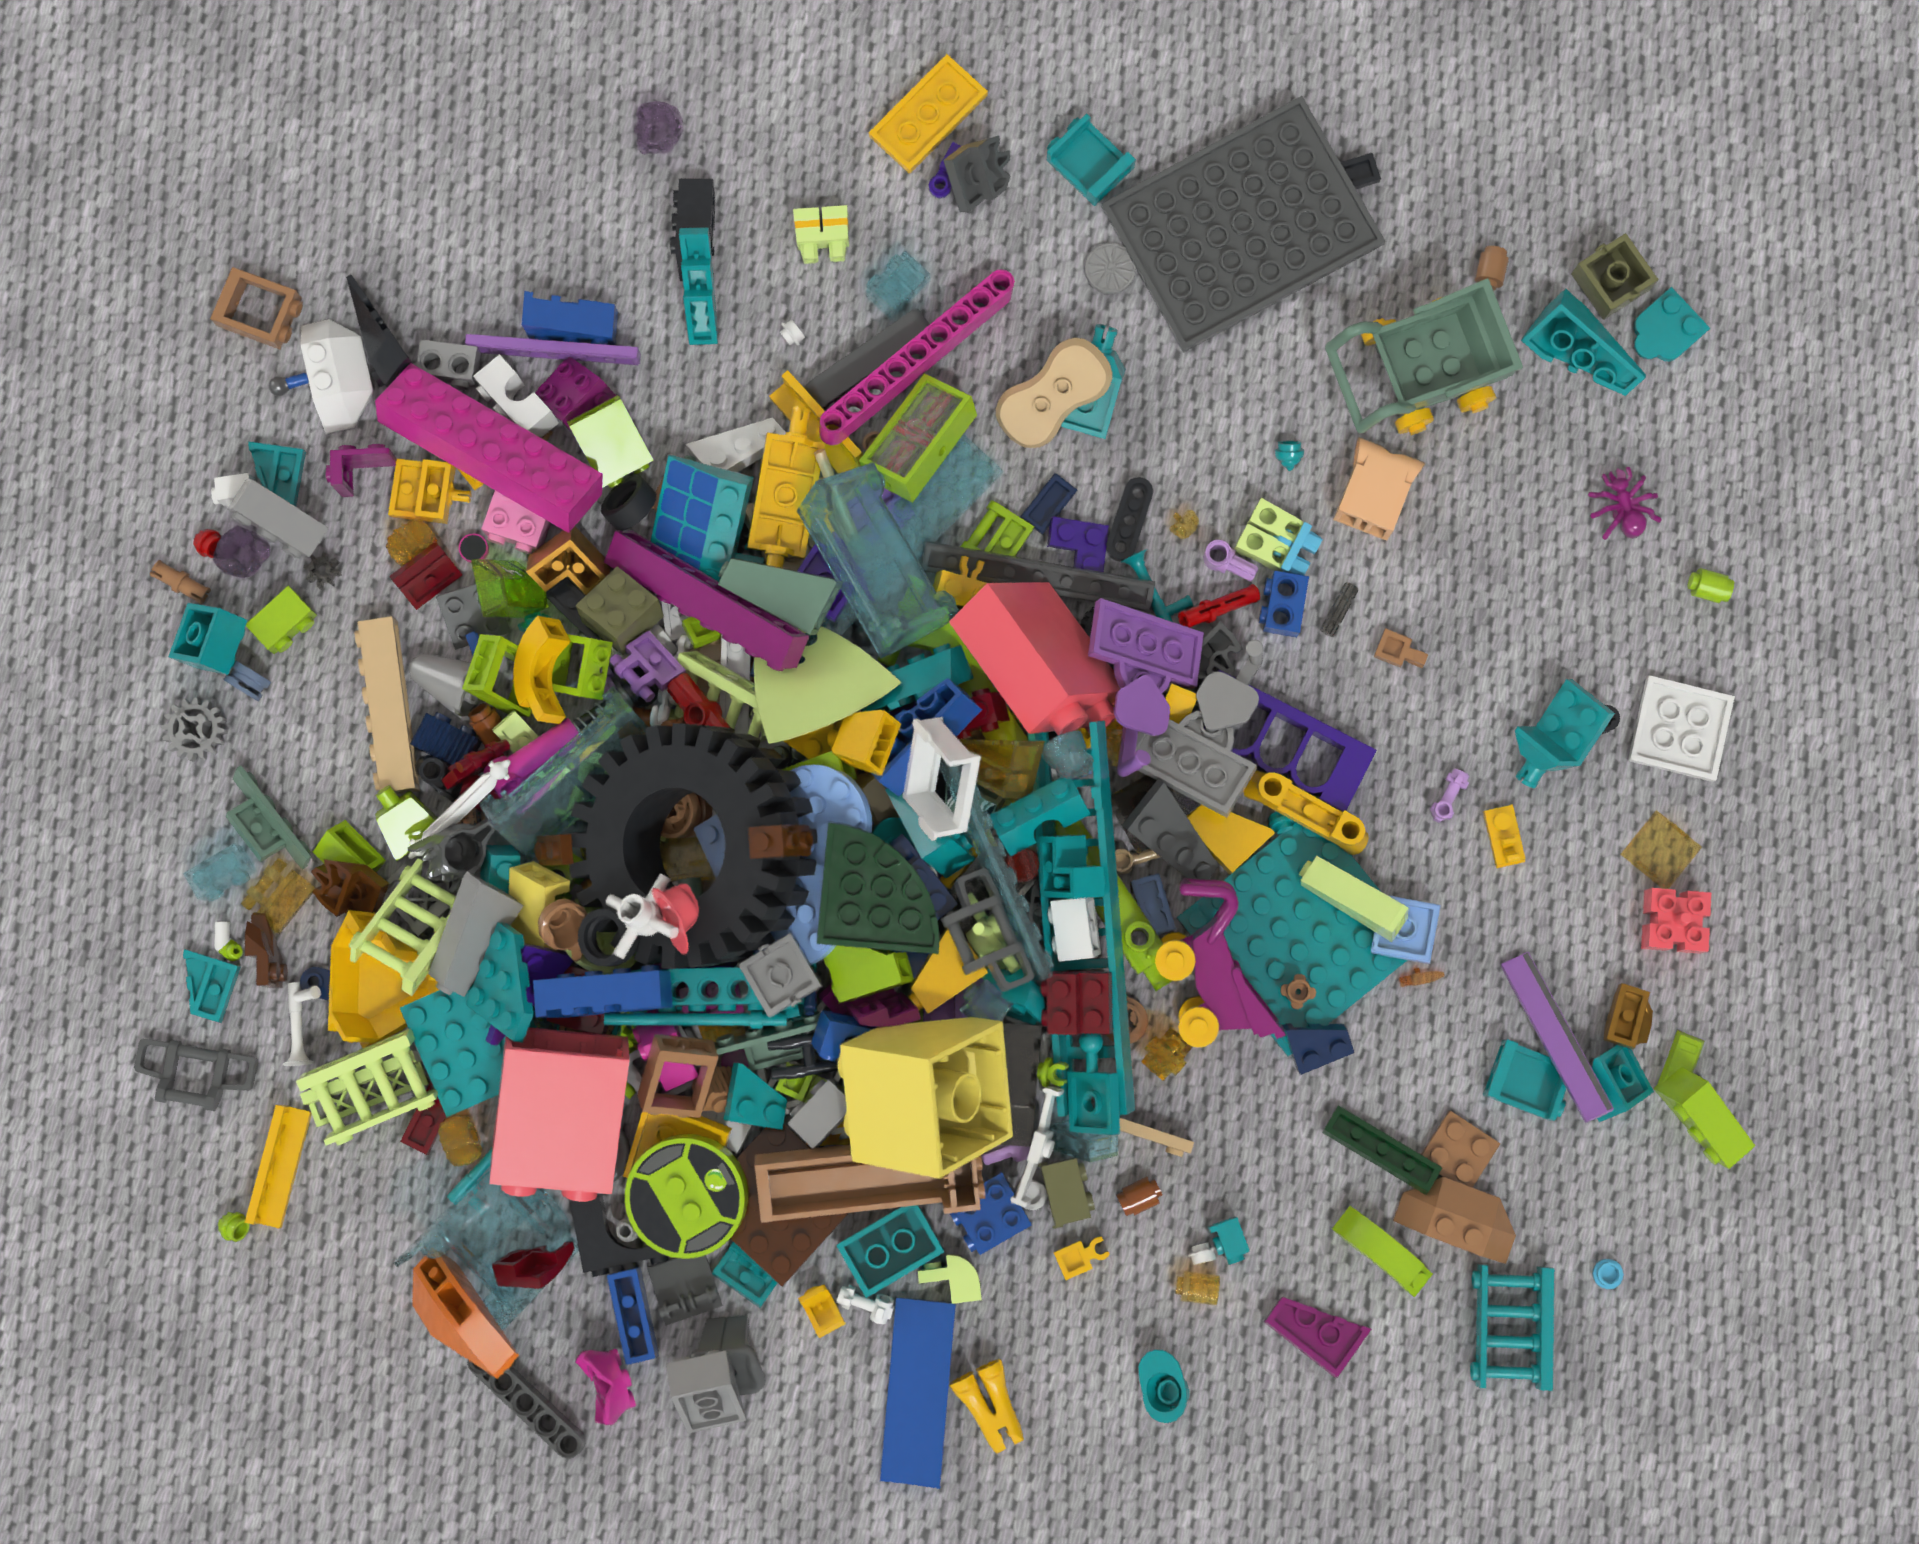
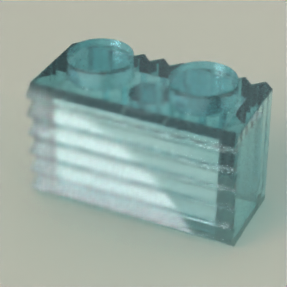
(897, 284)

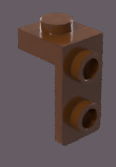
(780, 841)

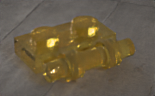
(285, 900)

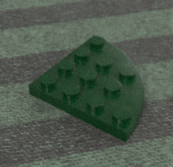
(873, 896)

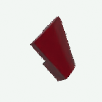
(531, 1266)

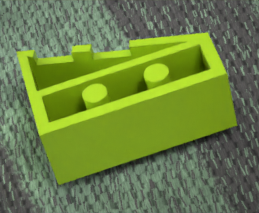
(1705, 1117)

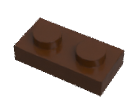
(554, 849)

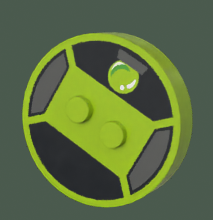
(686, 1196)

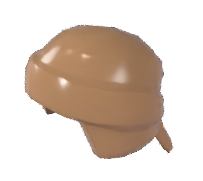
(560, 925)

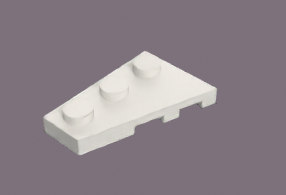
(736, 447)

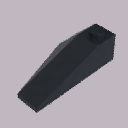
(380, 344)

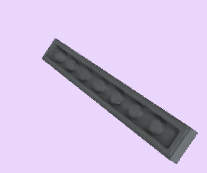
(1064, 579)

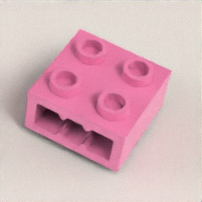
(514, 524)

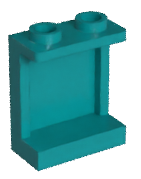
(1089, 160)
(1526, 1081)

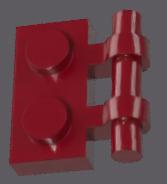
(474, 763)

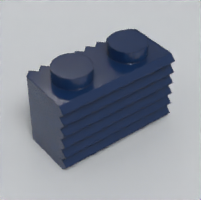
(443, 740)

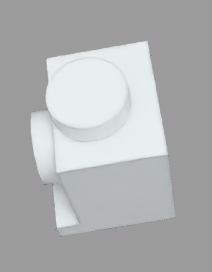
(227, 488)

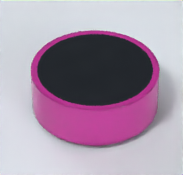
(473, 547)

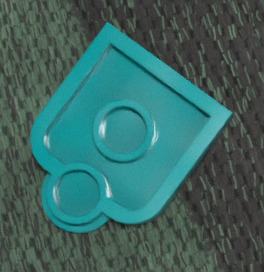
(1667, 328)

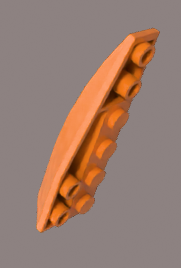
(459, 1316)

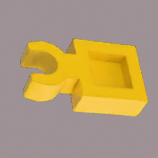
(1076, 1259)

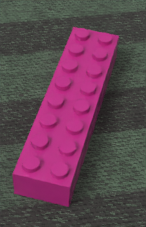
(489, 447)

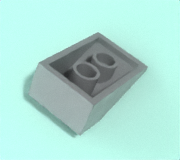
(705, 1391)

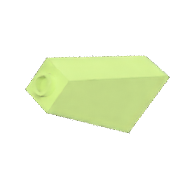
(1354, 898)

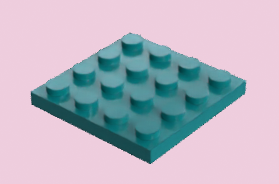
(455, 1049)

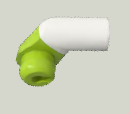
(224, 944)

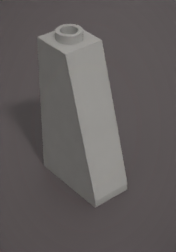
(469, 933)

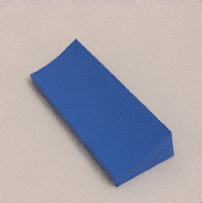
(918, 1392)

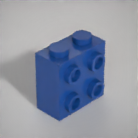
(996, 1220)

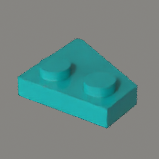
(279, 469)
(209, 985)
(753, 1100)

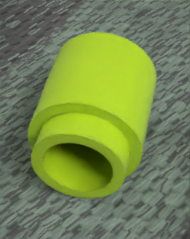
(1710, 585)

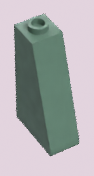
(785, 593)

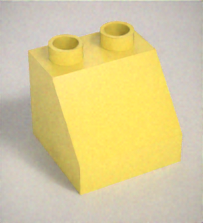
(926, 1094)

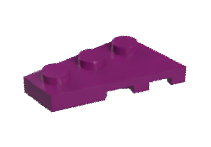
(1320, 1336)

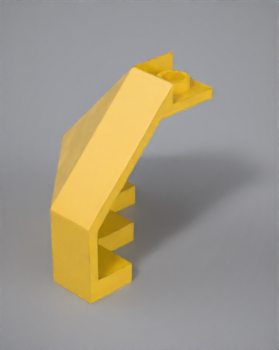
(368, 993)

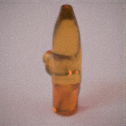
(1420, 978)

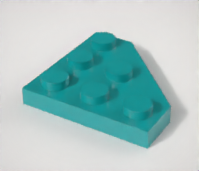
(501, 984)

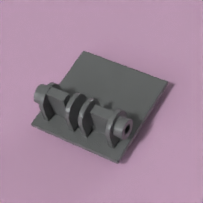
(464, 615)
(684, 1288)

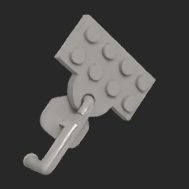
(1200, 759)

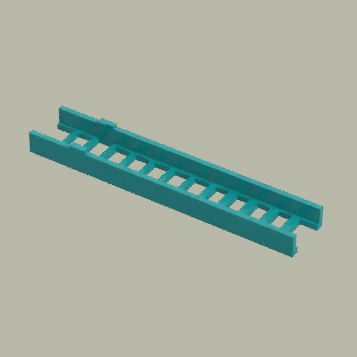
(1062, 1044)

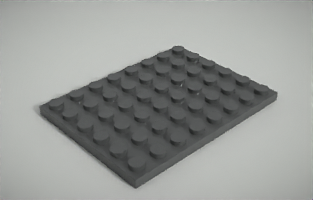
(1243, 224)

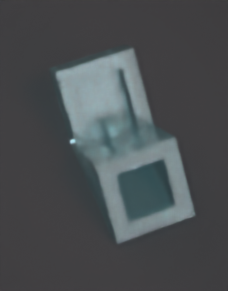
(1083, 1145)

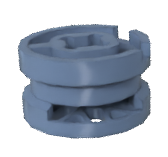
(249, 678)

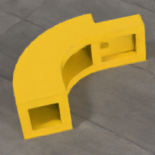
(534, 668)

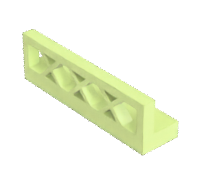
(362, 1077)

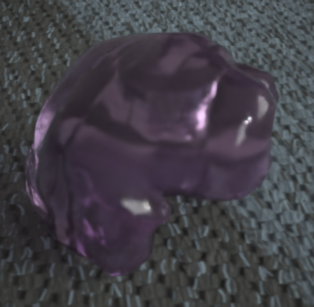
(657, 127)
(241, 552)

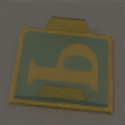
(1661, 850)

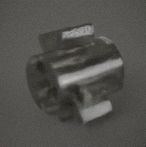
(314, 571)

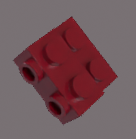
(1078, 1002)

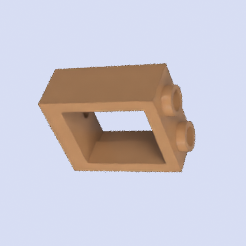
(230, 299)
(677, 1050)

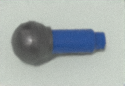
(280, 385)

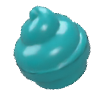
(1289, 453)

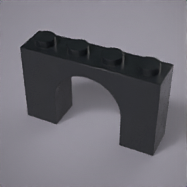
(599, 1247)

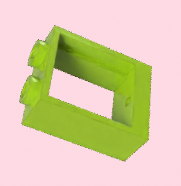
(484, 671)
(591, 681)

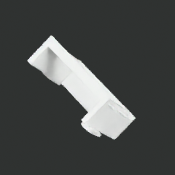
(929, 744)

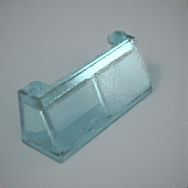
(873, 560)
(547, 796)

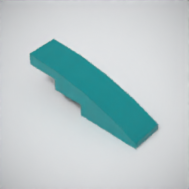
(698, 286)

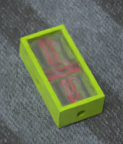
(920, 436)

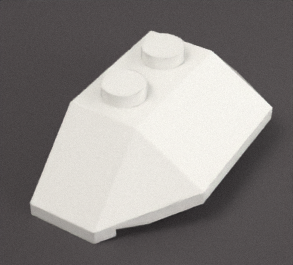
(336, 373)

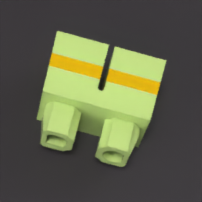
(834, 234)

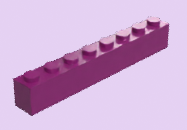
(704, 599)

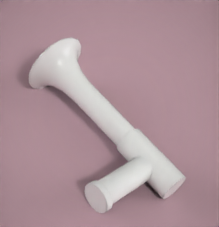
(295, 999)

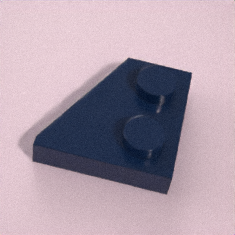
(1317, 1045)

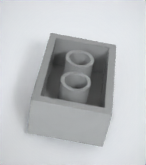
(276, 519)

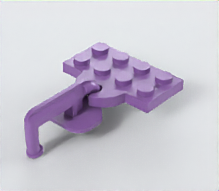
(1146, 659)

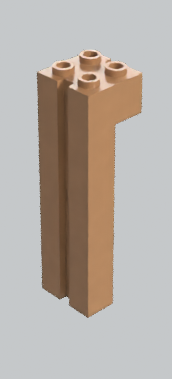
(829, 1183)

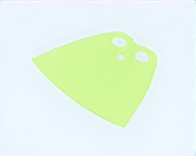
(821, 690)

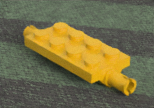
(783, 482)

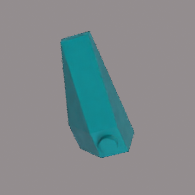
(1577, 337)

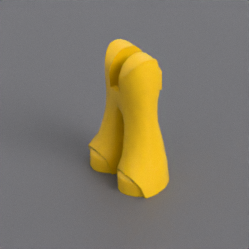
(968, 1391)

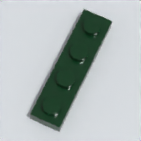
(1382, 1150)

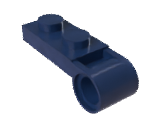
(940, 897)

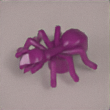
(1628, 509)

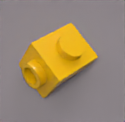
(821, 1310)

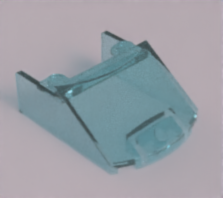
(487, 1227)

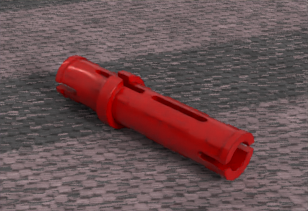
(1209, 610)

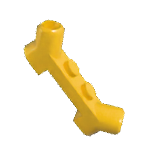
(1305, 809)

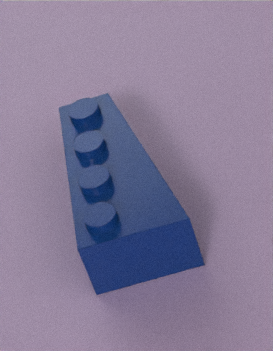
(943, 701)
(601, 994)

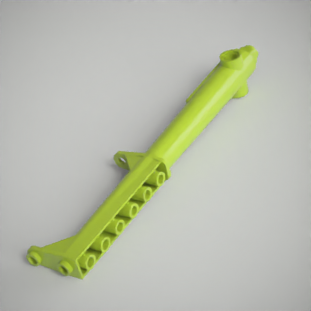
(1132, 917)

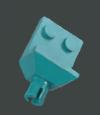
(1096, 416)
(1562, 734)

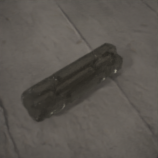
(1339, 609)

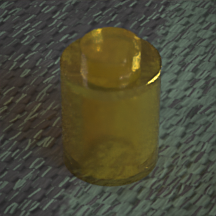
(1198, 1287)

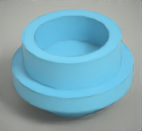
(1607, 1273)

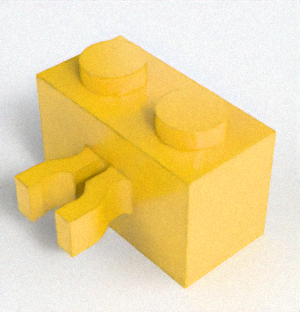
(960, 586)

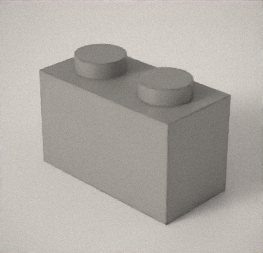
(820, 1114)

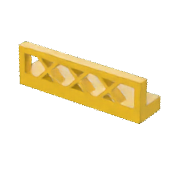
(792, 394)
(278, 1166)

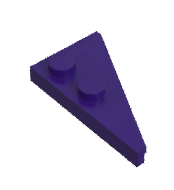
(541, 964)

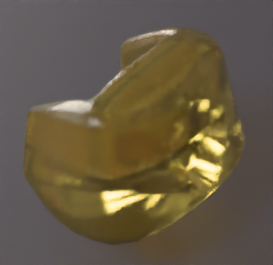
(1186, 524)

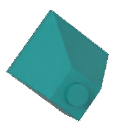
(1621, 1079)

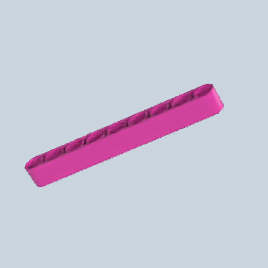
(913, 368)

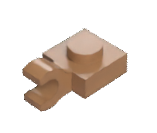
(1396, 648)

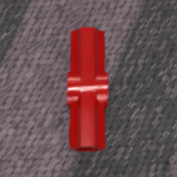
(694, 703)

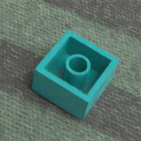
(208, 638)

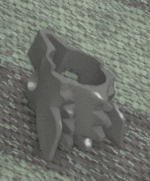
(455, 851)

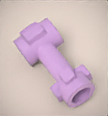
(1443, 809)

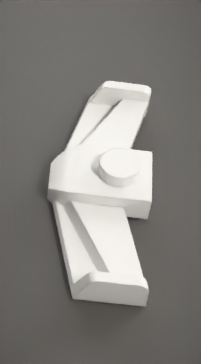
(1041, 1146)

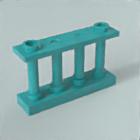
(1540, 1312)

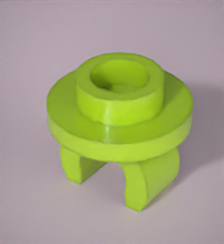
(1047, 1072)

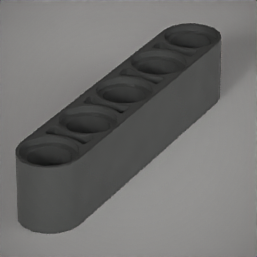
(861, 362)
(533, 1416)

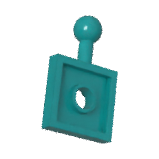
(1100, 1085)

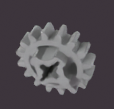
(184, 735)

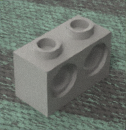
(450, 357)

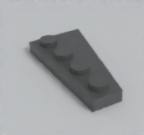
(1169, 833)

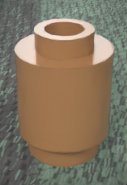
(1492, 265)

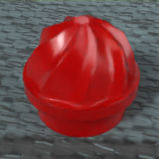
(206, 542)

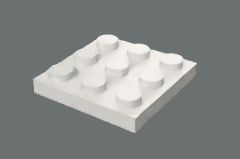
(1681, 728)

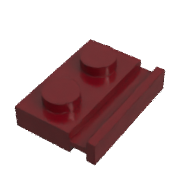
(425, 575)

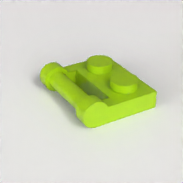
(1009, 536)

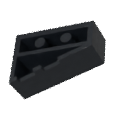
(694, 210)

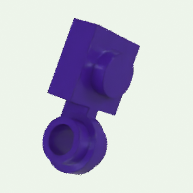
(942, 177)

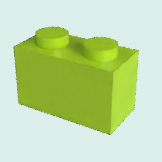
(282, 620)

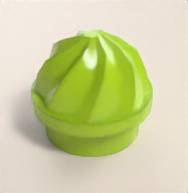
(233, 1226)

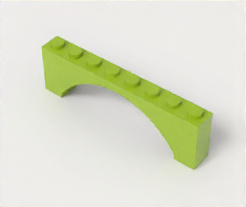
(858, 970)

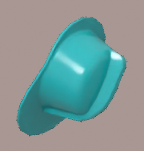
(1163, 1386)

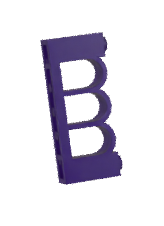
(1348, 769)

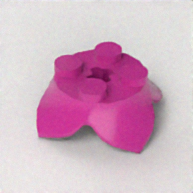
(610, 1384)

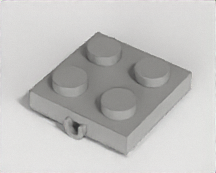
(780, 975)

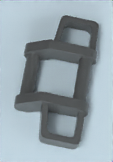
(968, 910)
(175, 1049)

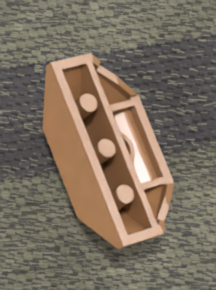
(1459, 1218)

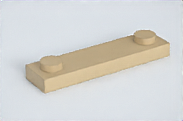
(1174, 1144)

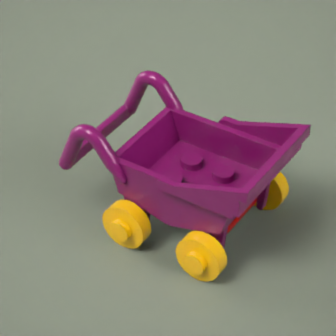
(1226, 995)

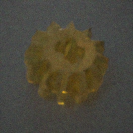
(409, 541)
(460, 1140)

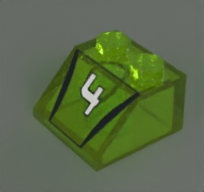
(507, 589)

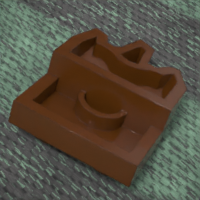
(349, 887)
(262, 945)

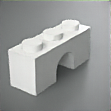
(500, 384)

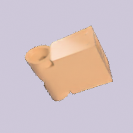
(1376, 489)

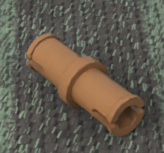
(180, 582)

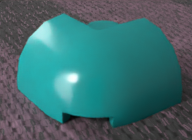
(1026, 997)

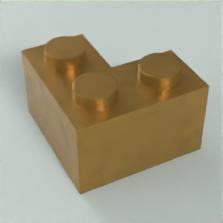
(568, 556)

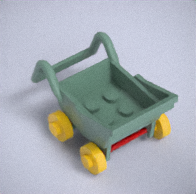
(1434, 357)

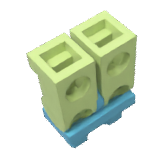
(1276, 538)

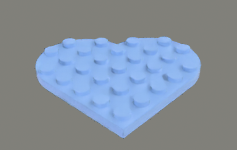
(832, 798)

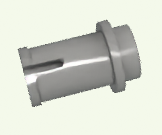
(625, 1230)

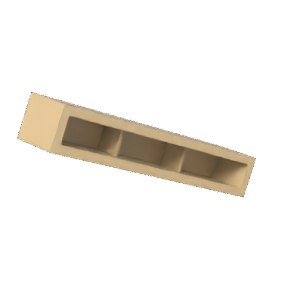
(387, 704)

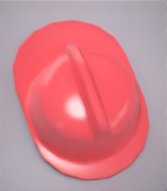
(679, 909)

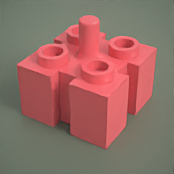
(1676, 920)

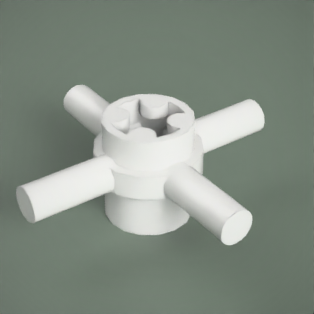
(640, 916)

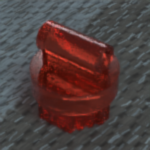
(1024, 864)

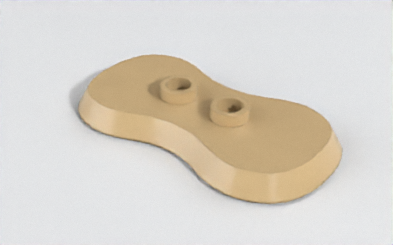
(1070, 378)

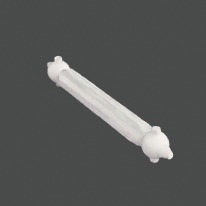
(466, 801)

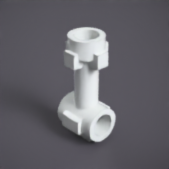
(880, 1308)

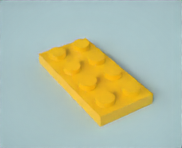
(928, 113)

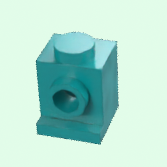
(1229, 1240)

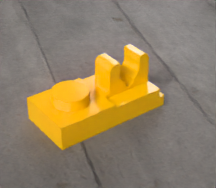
(1504, 836)

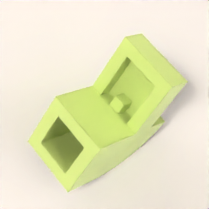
(961, 1275)

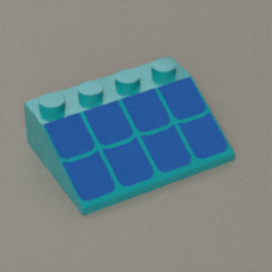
(701, 513)

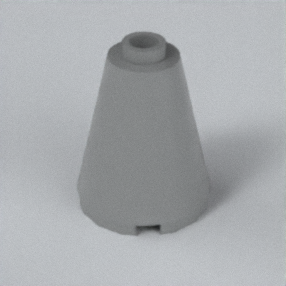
(444, 681)

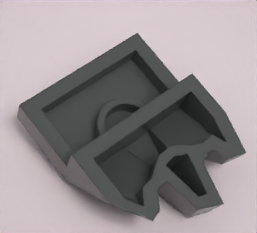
(977, 172)
(1215, 647)

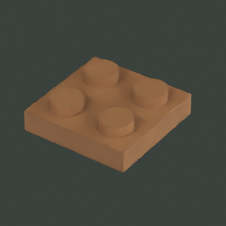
(1460, 1149)

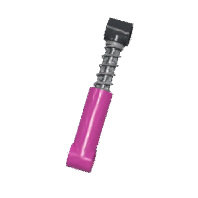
(537, 752)

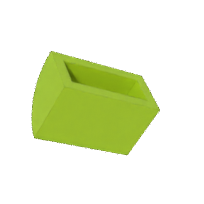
(347, 845)

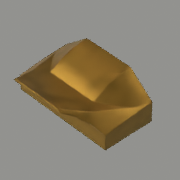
(1629, 1017)

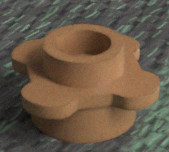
(1298, 982)

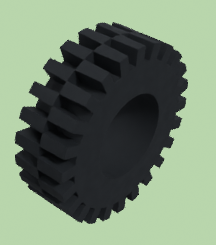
(628, 824)

